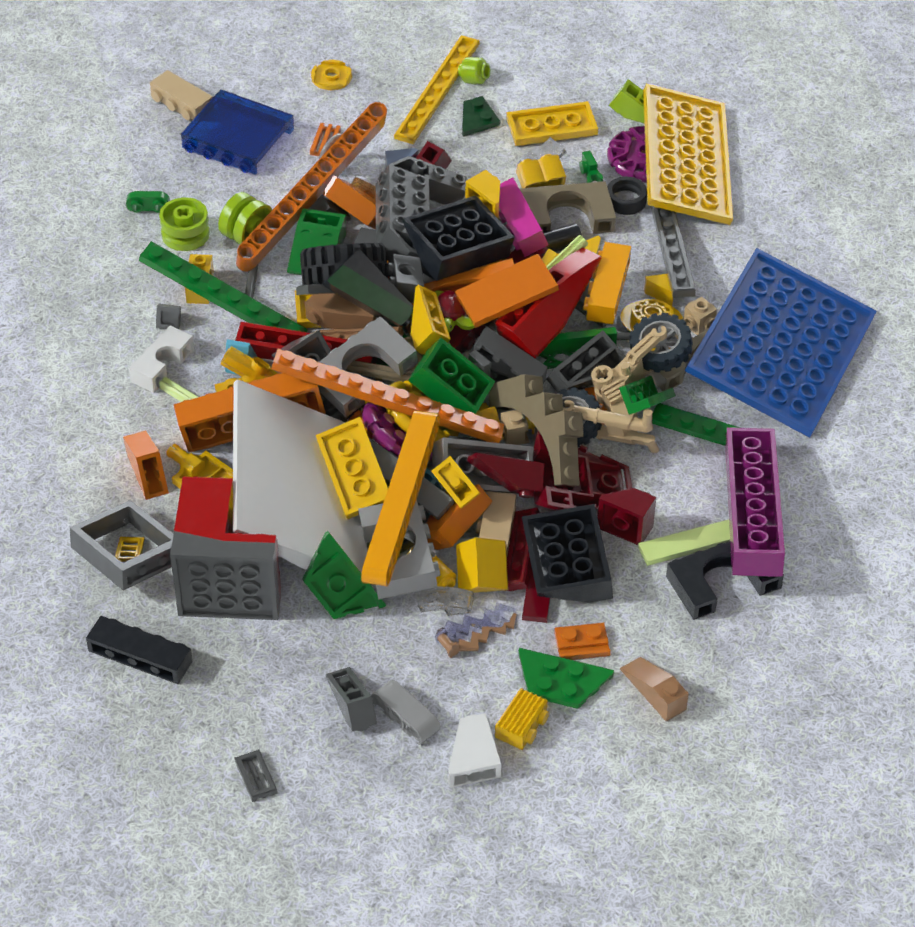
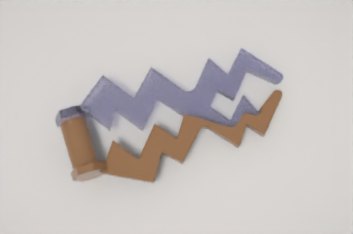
(485, 624)

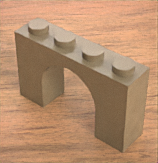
(588, 197)

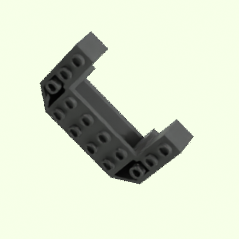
(406, 191)

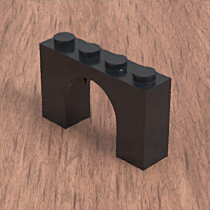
(688, 579)

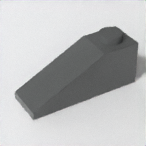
(352, 699)

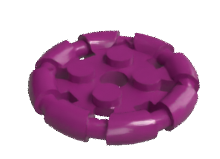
(622, 149)
(384, 428)

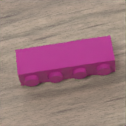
(520, 219)

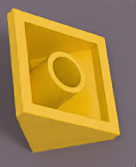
(482, 565)

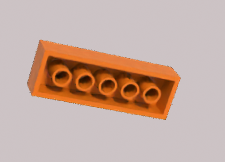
(209, 418)

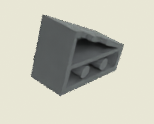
(506, 358)
(577, 369)

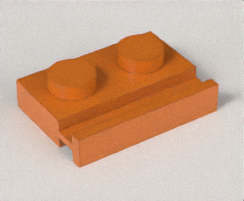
(582, 641)

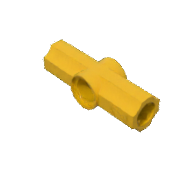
(245, 366)

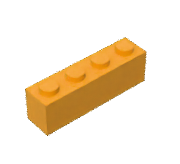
(607, 283)

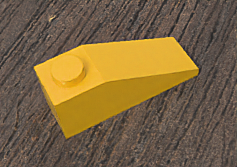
(427, 320)

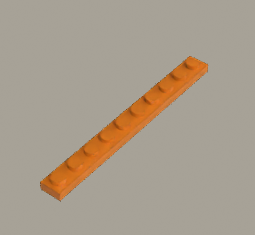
(385, 395)

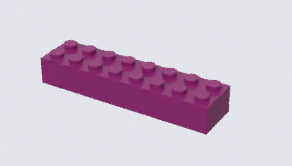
(754, 502)

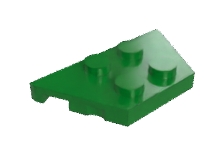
(338, 581)
(561, 679)

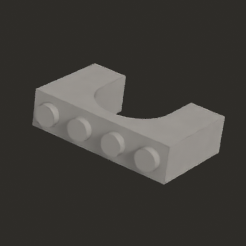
(375, 340)
(416, 569)

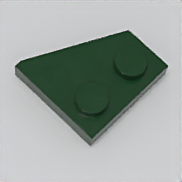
(478, 116)

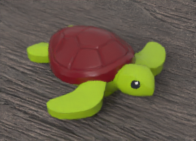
(453, 311)

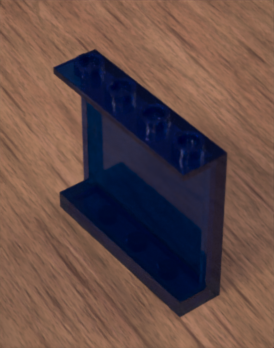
(236, 131)

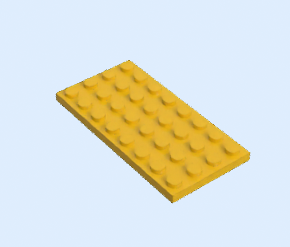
(687, 154)

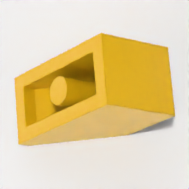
(486, 188)

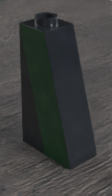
(370, 290)

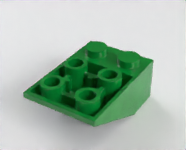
(314, 230)

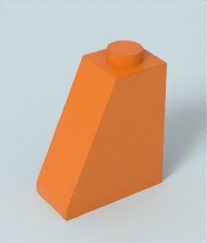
(352, 200)
(146, 464)
(456, 521)

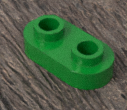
(146, 201)

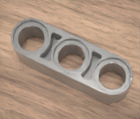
(406, 710)

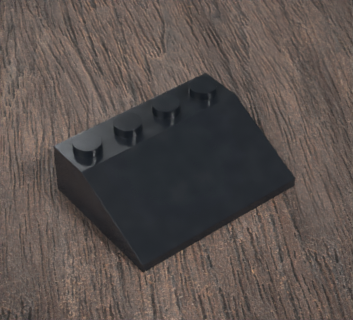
(458, 237)
(568, 555)

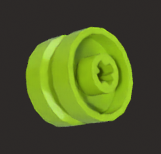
(241, 216)
(184, 224)

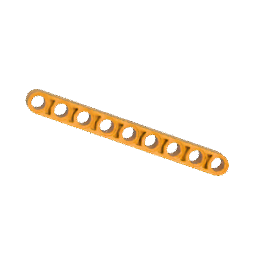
(400, 499)

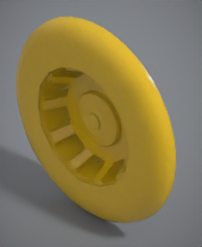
(637, 310)

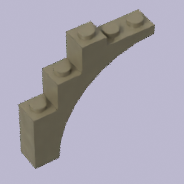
(546, 411)

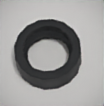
(628, 207)

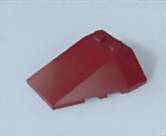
(596, 478)

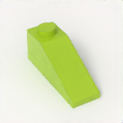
(629, 102)

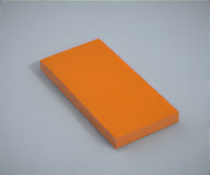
(506, 290)

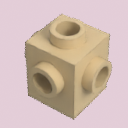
(699, 315)

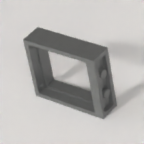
(136, 569)

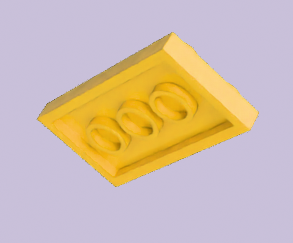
(556, 121)
(353, 466)

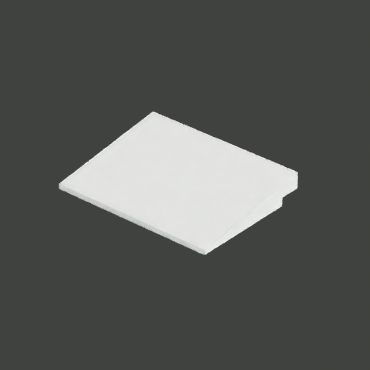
(284, 480)

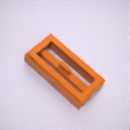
(321, 128)

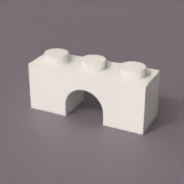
(170, 345)

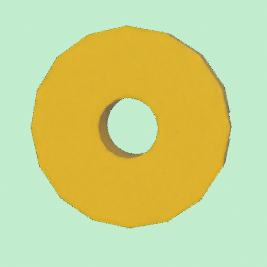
(323, 81)

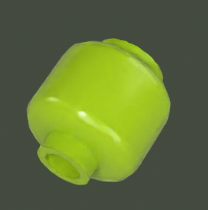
(474, 70)

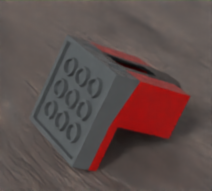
(219, 569)

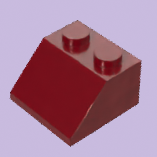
(627, 514)

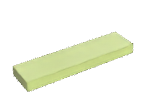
(684, 542)

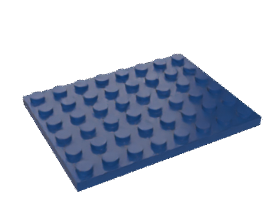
(781, 342)

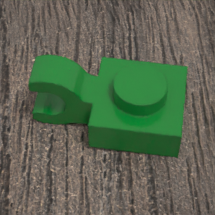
(589, 167)

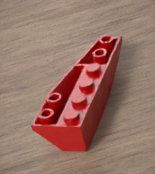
(541, 321)

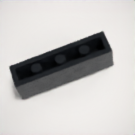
(139, 649)

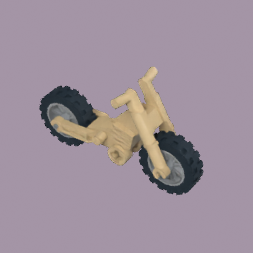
(638, 363)

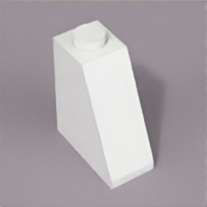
(473, 753)

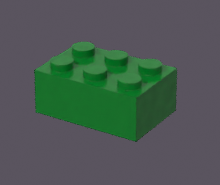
(451, 378)

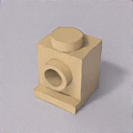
(514, 428)

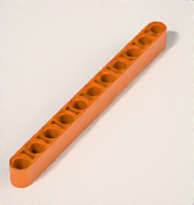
(371, 122)

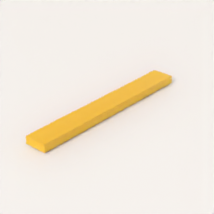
(435, 90)

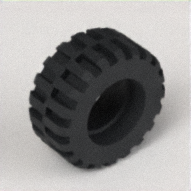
(323, 261)

